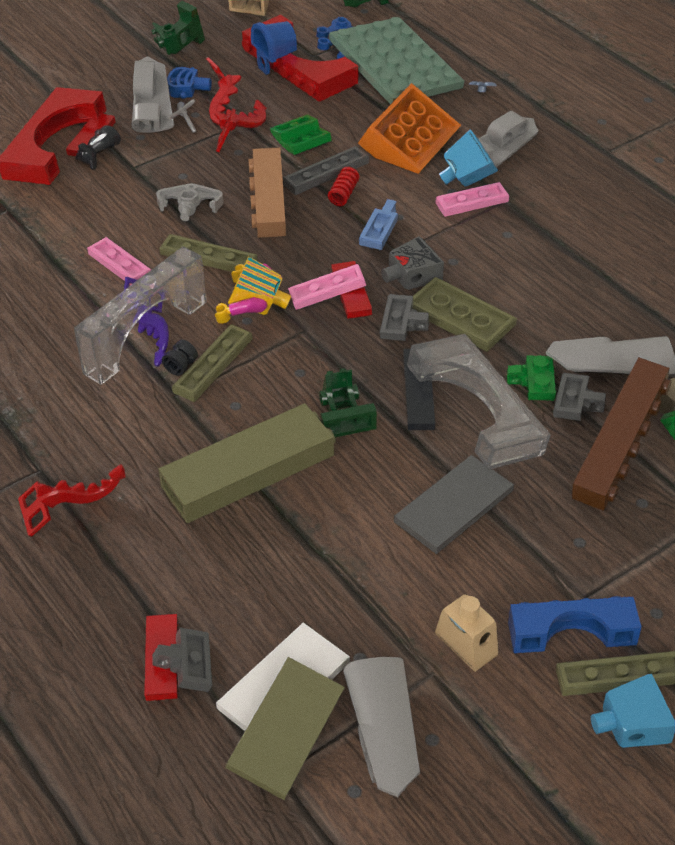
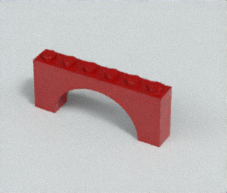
(315, 78)
(64, 107)

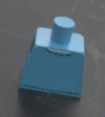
(467, 161)

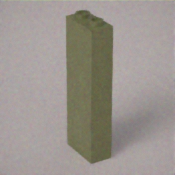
(246, 462)

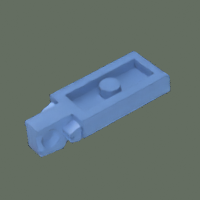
(379, 226)

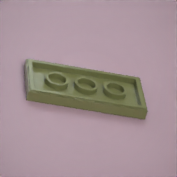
(463, 313)
(285, 728)

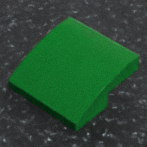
(300, 134)

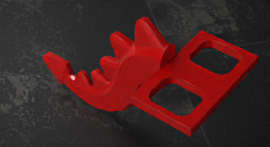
(226, 89)
(232, 120)
(63, 492)

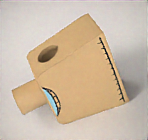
(469, 631)

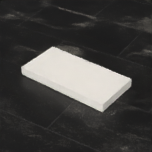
(301, 645)

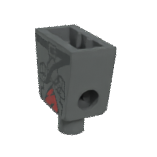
(413, 264)

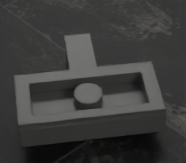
(400, 318)
(575, 397)
(188, 658)

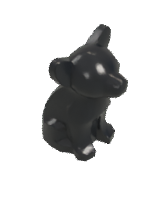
(104, 138)

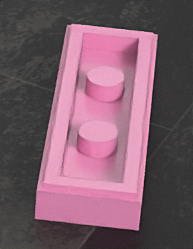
(472, 199)
(117, 260)
(327, 286)

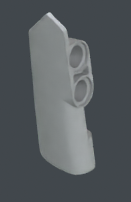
(151, 97)
(507, 136)
(609, 356)
(384, 721)

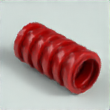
(343, 186)

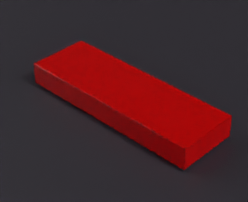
(87, 132)
(356, 301)
(160, 682)

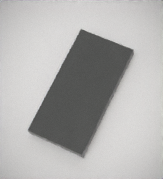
(453, 504)

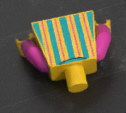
(254, 291)

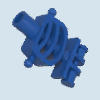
(184, 82)

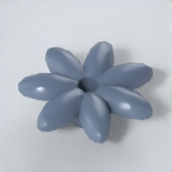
(482, 85)

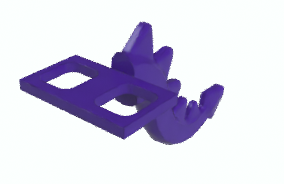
(154, 324)

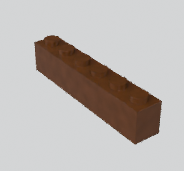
(621, 434)

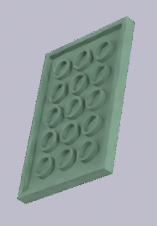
(395, 57)

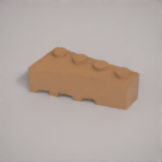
(268, 192)

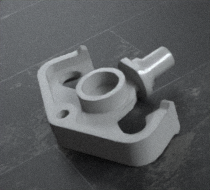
(189, 197)

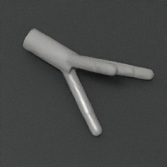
(182, 110)

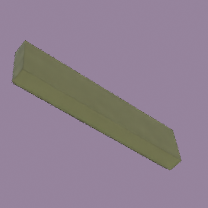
(212, 254)
(212, 363)
(609, 673)

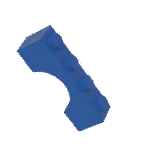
(610, 619)

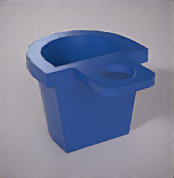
(272, 42)

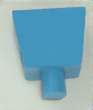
(636, 714)

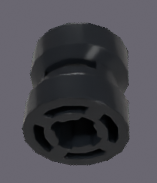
(181, 356)

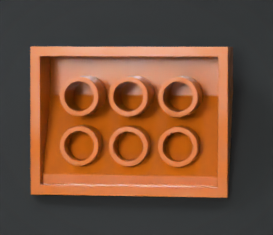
(409, 131)

